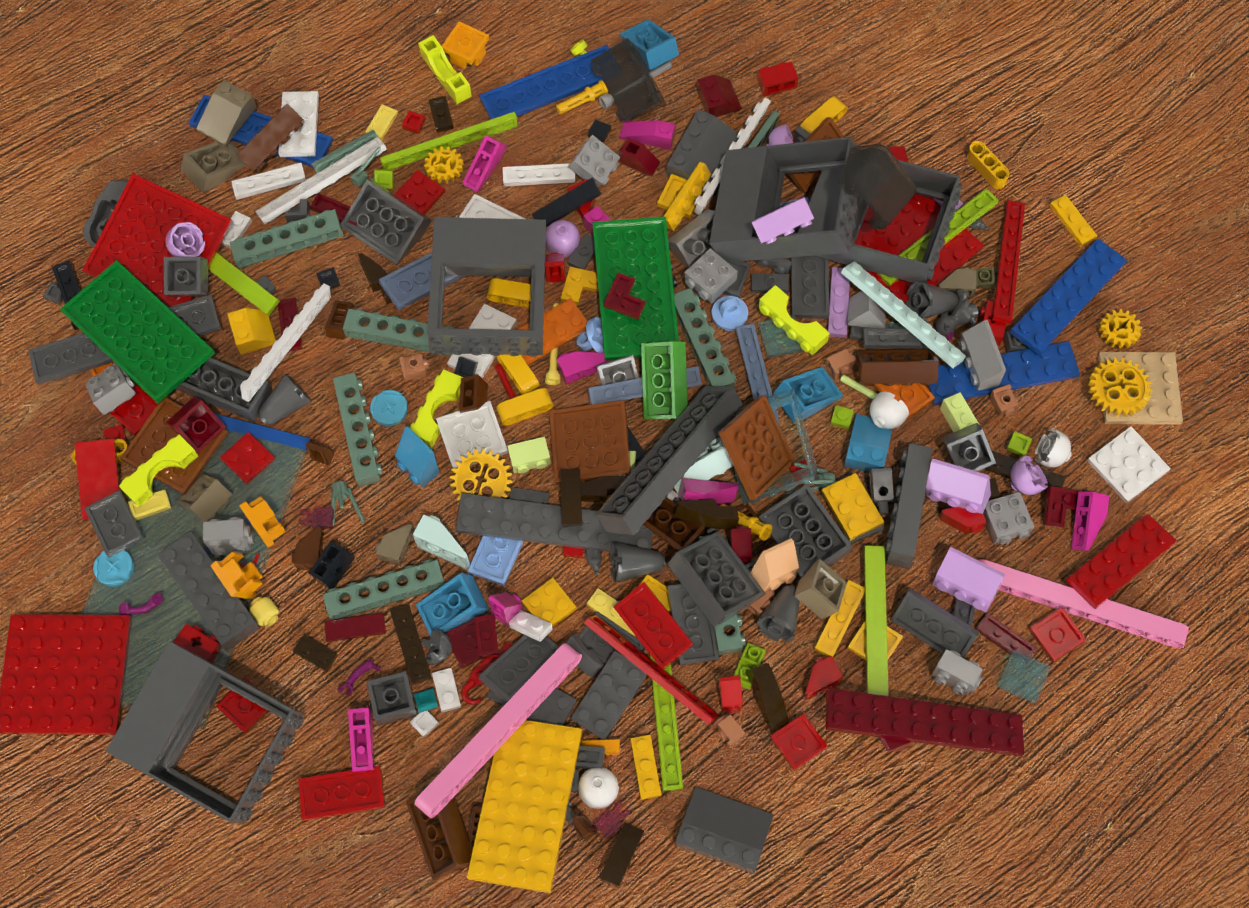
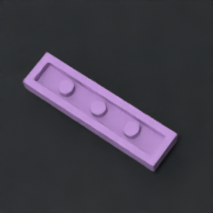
(838, 304)

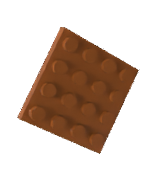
(154, 437)
(590, 440)
(757, 447)

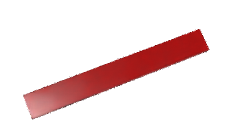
(1008, 262)
(651, 669)

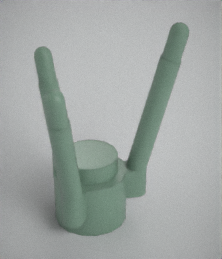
(360, 176)
(822, 480)
(340, 492)

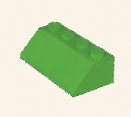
(664, 379)

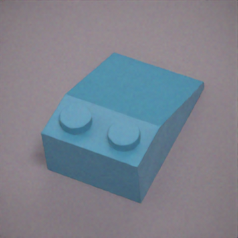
(652, 43)
(814, 392)
(867, 445)
(416, 459)
(452, 604)

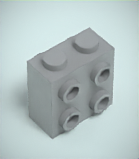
(594, 161)
(710, 276)
(110, 388)
(1008, 518)
(227, 536)
(957, 673)

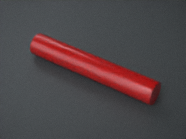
(505, 382)

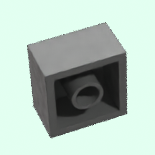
(185, 276)
(969, 448)
(391, 698)

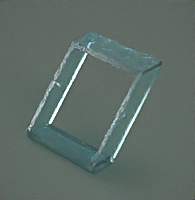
(793, 479)

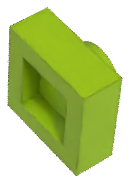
(384, 177)
(842, 417)
(1019, 444)

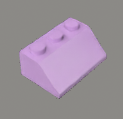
(783, 220)
(958, 486)
(968, 579)

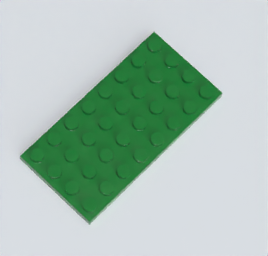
(641, 252)
(137, 331)

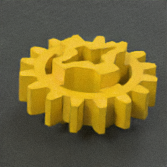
(441, 163)
(1124, 336)

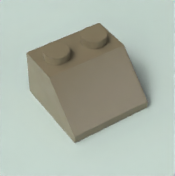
(204, 498)
(821, 590)

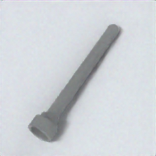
(607, 100)

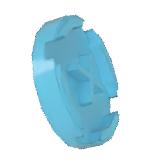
(389, 408)
(113, 570)

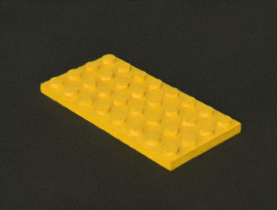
(526, 807)

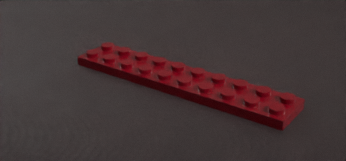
(924, 722)

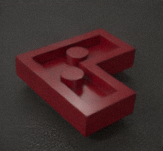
(620, 299)
(1056, 504)

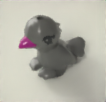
(962, 314)

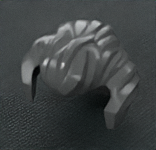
(439, 647)

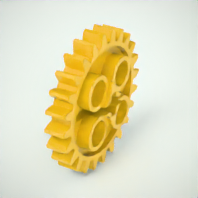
(1120, 387)
(464, 474)

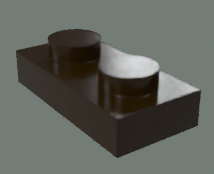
(441, 114)
(315, 653)

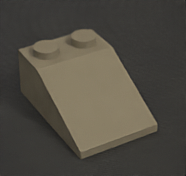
(226, 112)
(211, 165)

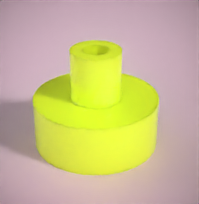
(579, 48)

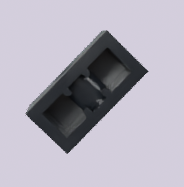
(331, 565)

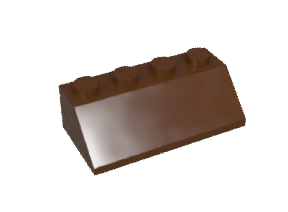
(269, 137)
(897, 366)
(672, 528)
(442, 839)

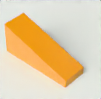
(611, 746)

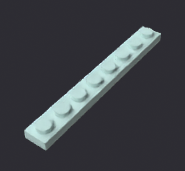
(903, 314)

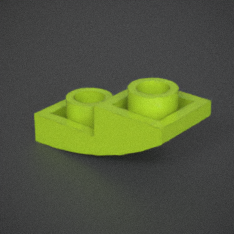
(750, 659)

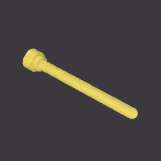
(552, 376)

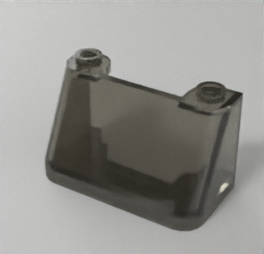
(628, 81)
(879, 180)

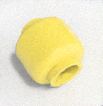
(264, 611)

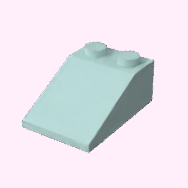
(435, 539)

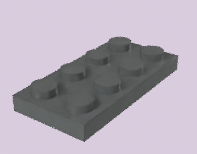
(810, 287)
(934, 624)
(695, 626)
(517, 666)
(609, 696)
(552, 710)

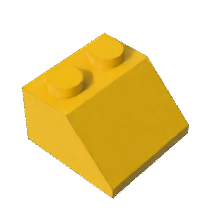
(251, 329)

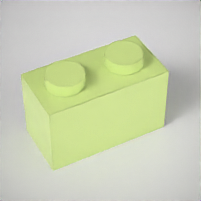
(957, 412)
(529, 455)

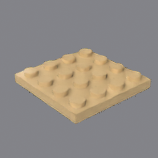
(1165, 401)

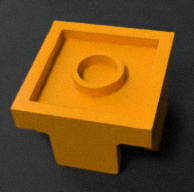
(465, 45)
(263, 520)
(237, 580)

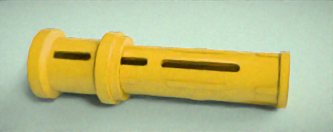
(589, 94)
(757, 527)

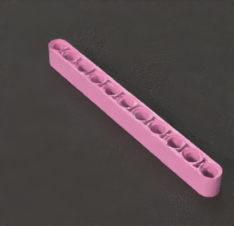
(1108, 613)
(497, 730)

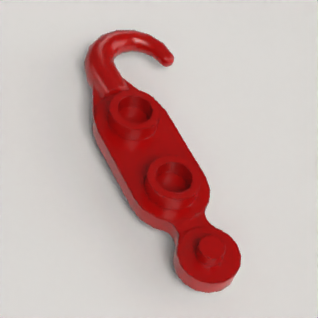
(474, 681)

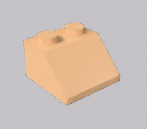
(776, 566)

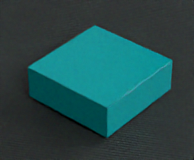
(426, 700)

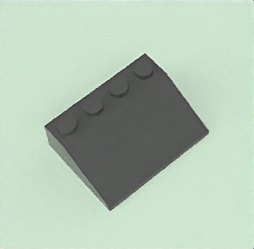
(702, 142)
(385, 222)
(810, 527)
(715, 578)
(724, 830)

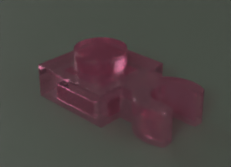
(321, 517)
(609, 822)

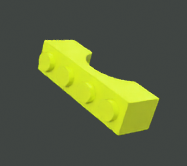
(453, 82)
(809, 335)
(445, 389)
(175, 454)

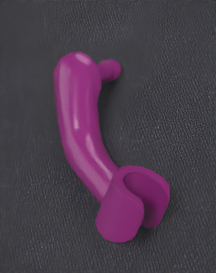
(153, 602)
(355, 675)

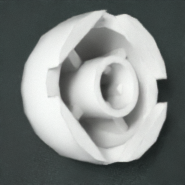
(887, 411)
(1053, 449)
(598, 788)

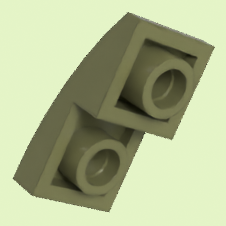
(986, 278)

